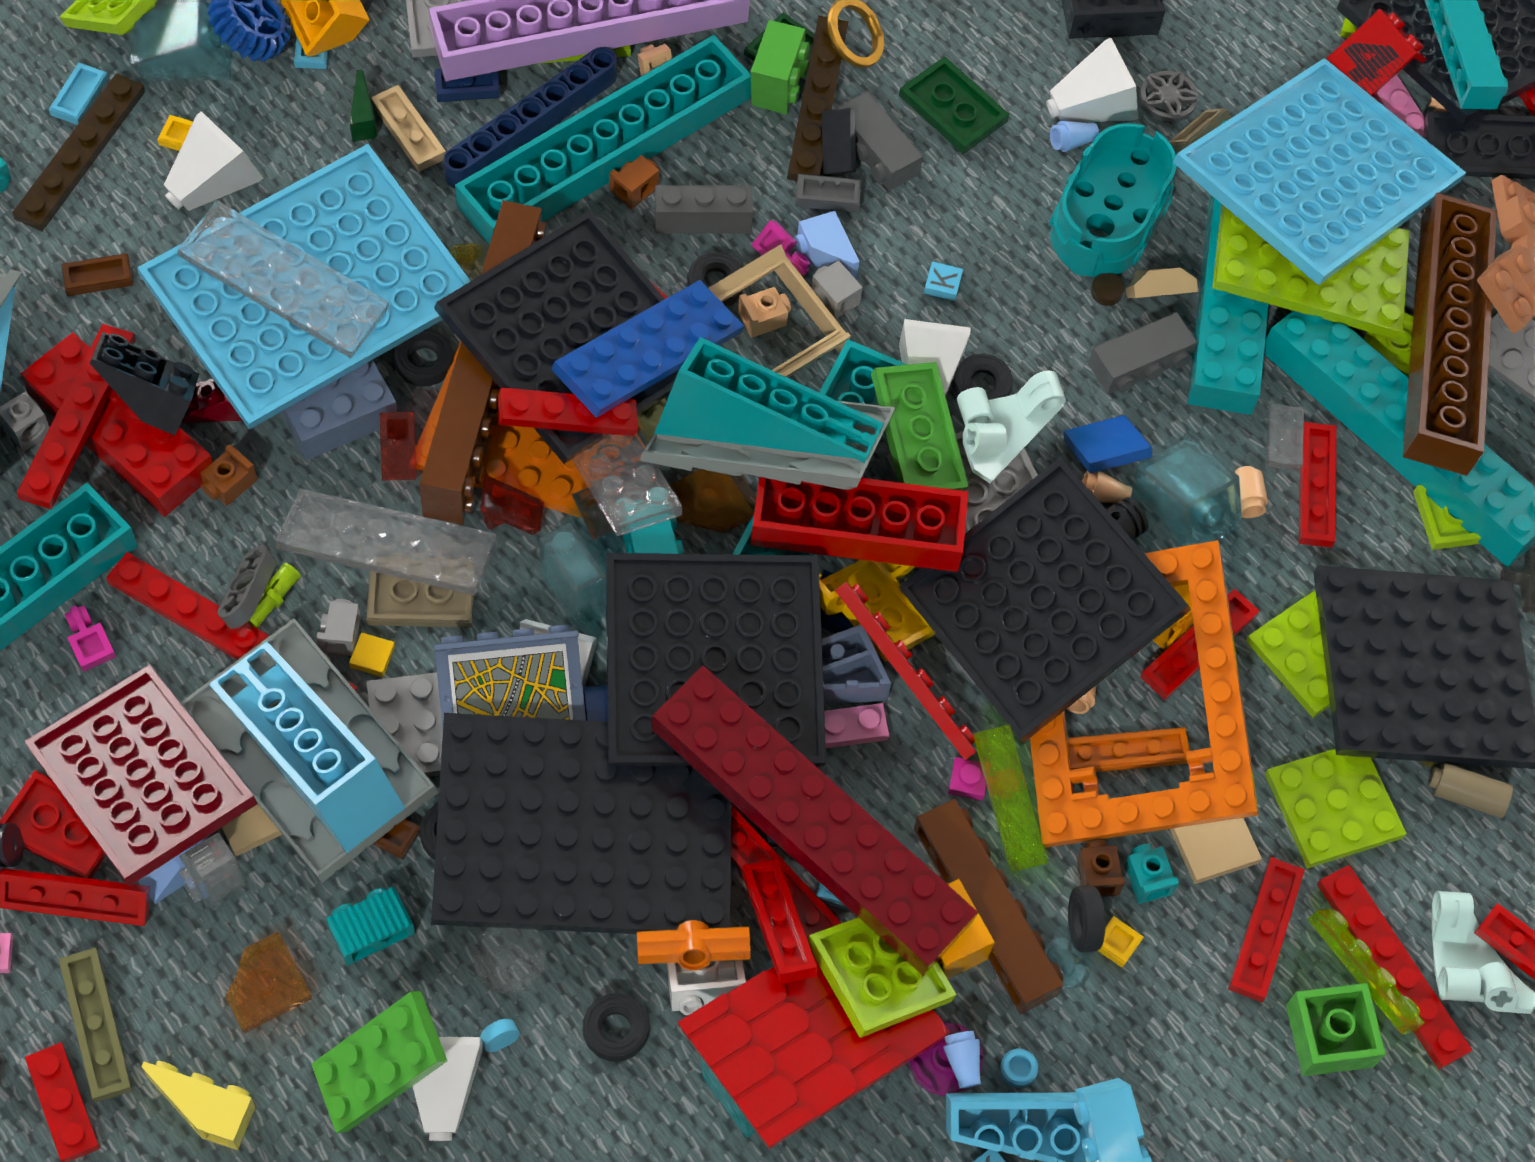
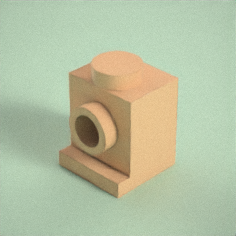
(764, 311)

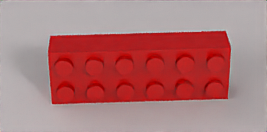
(151, 461)
(863, 523)

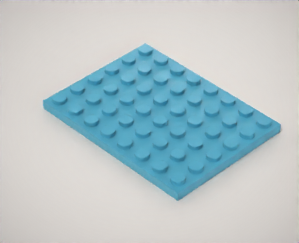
(1319, 170)
(351, 221)

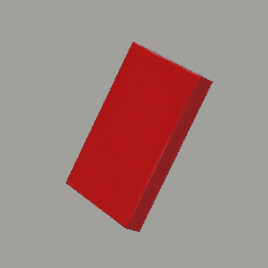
(53, 828)

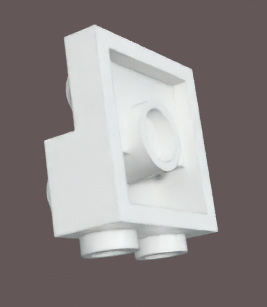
(694, 989)

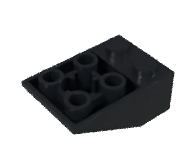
(145, 381)

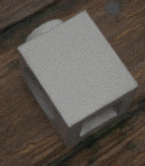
(24, 421)

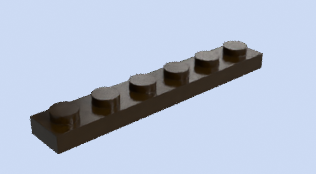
(817, 97)
(78, 152)

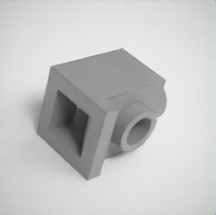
(339, 628)

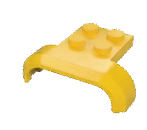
(882, 587)

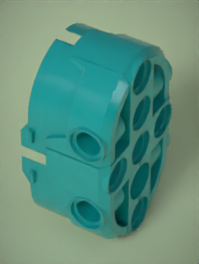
(1118, 189)

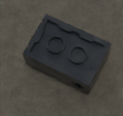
(1112, 17)

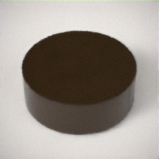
(1107, 289)

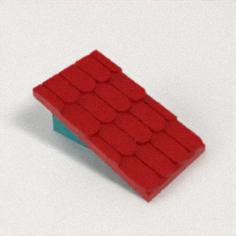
(791, 1053)

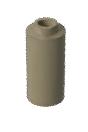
(1470, 789)

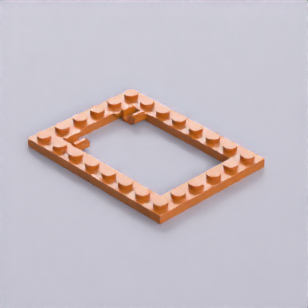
(1206, 796)

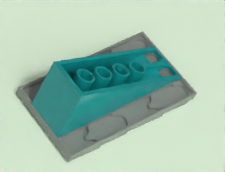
(755, 422)

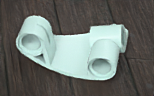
(1004, 426)
(1466, 964)

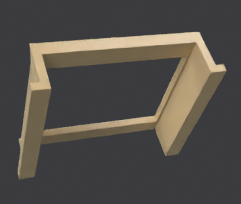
(777, 261)

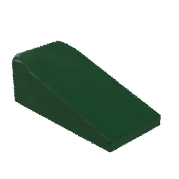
(361, 118)

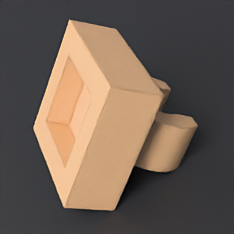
(653, 57)

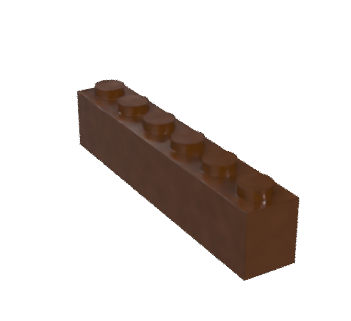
(1017, 950)

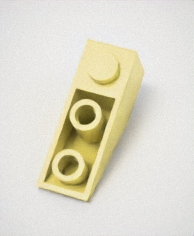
(210, 1110)

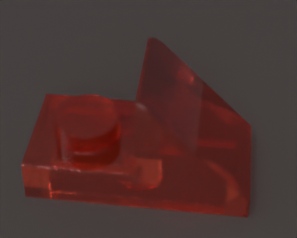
(398, 445)
(511, 506)

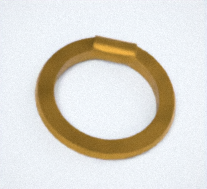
(872, 24)

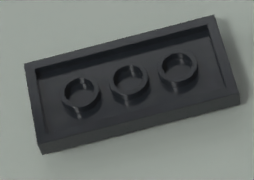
(1485, 145)

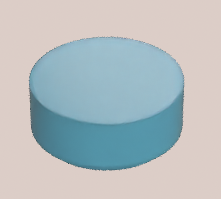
(499, 1035)
(1019, 1068)

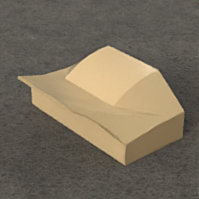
(1161, 282)

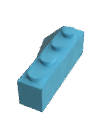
(1018, 1123)
(1110, 1123)

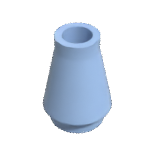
(1071, 135)
(964, 1058)

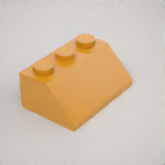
(325, 23)

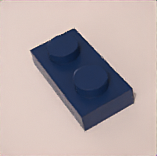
(468, 88)

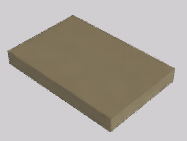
(411, 603)

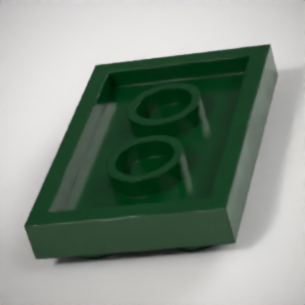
(954, 105)

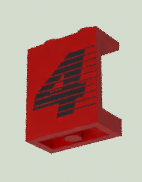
(1376, 52)

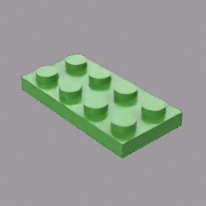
(920, 426)
(379, 1062)

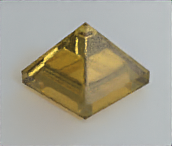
(466, 253)

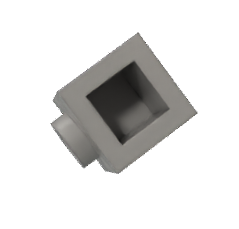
(836, 288)

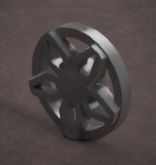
(1168, 96)

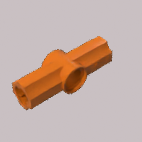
(693, 945)

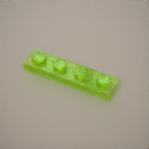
(1010, 798)
(1358, 960)

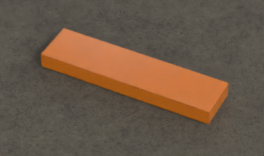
(1129, 750)

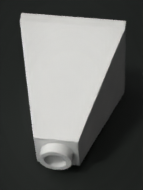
(1096, 89)
(208, 167)
(934, 343)
(445, 1091)

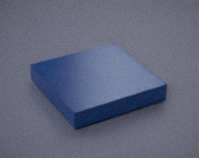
(1107, 444)

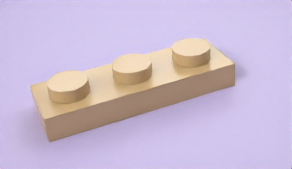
(408, 128)

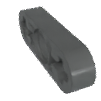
(247, 587)

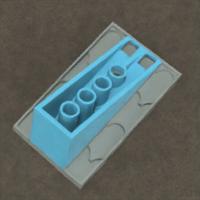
(309, 749)

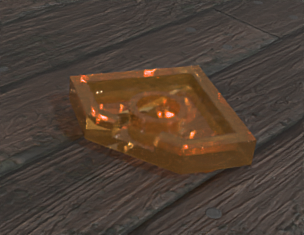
(711, 501)
(266, 984)

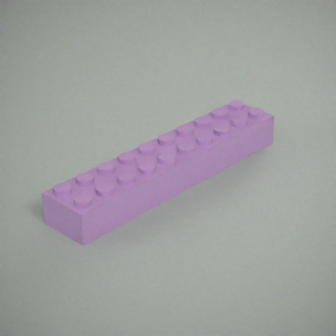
(509, 34)

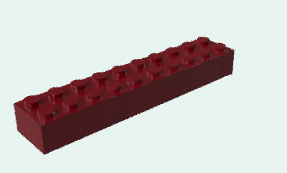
(813, 820)

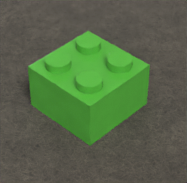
(779, 67)
(1335, 1029)

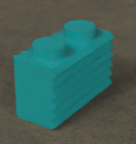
(370, 924)

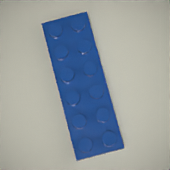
(645, 348)

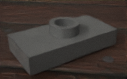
(828, 193)

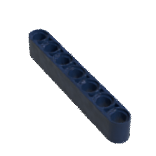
(532, 114)

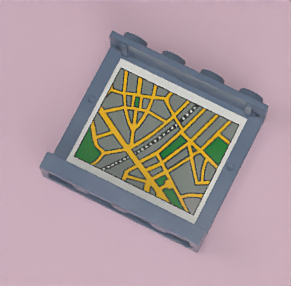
(512, 675)

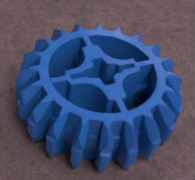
(251, 27)

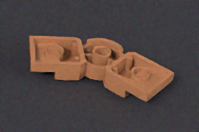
(1511, 276)

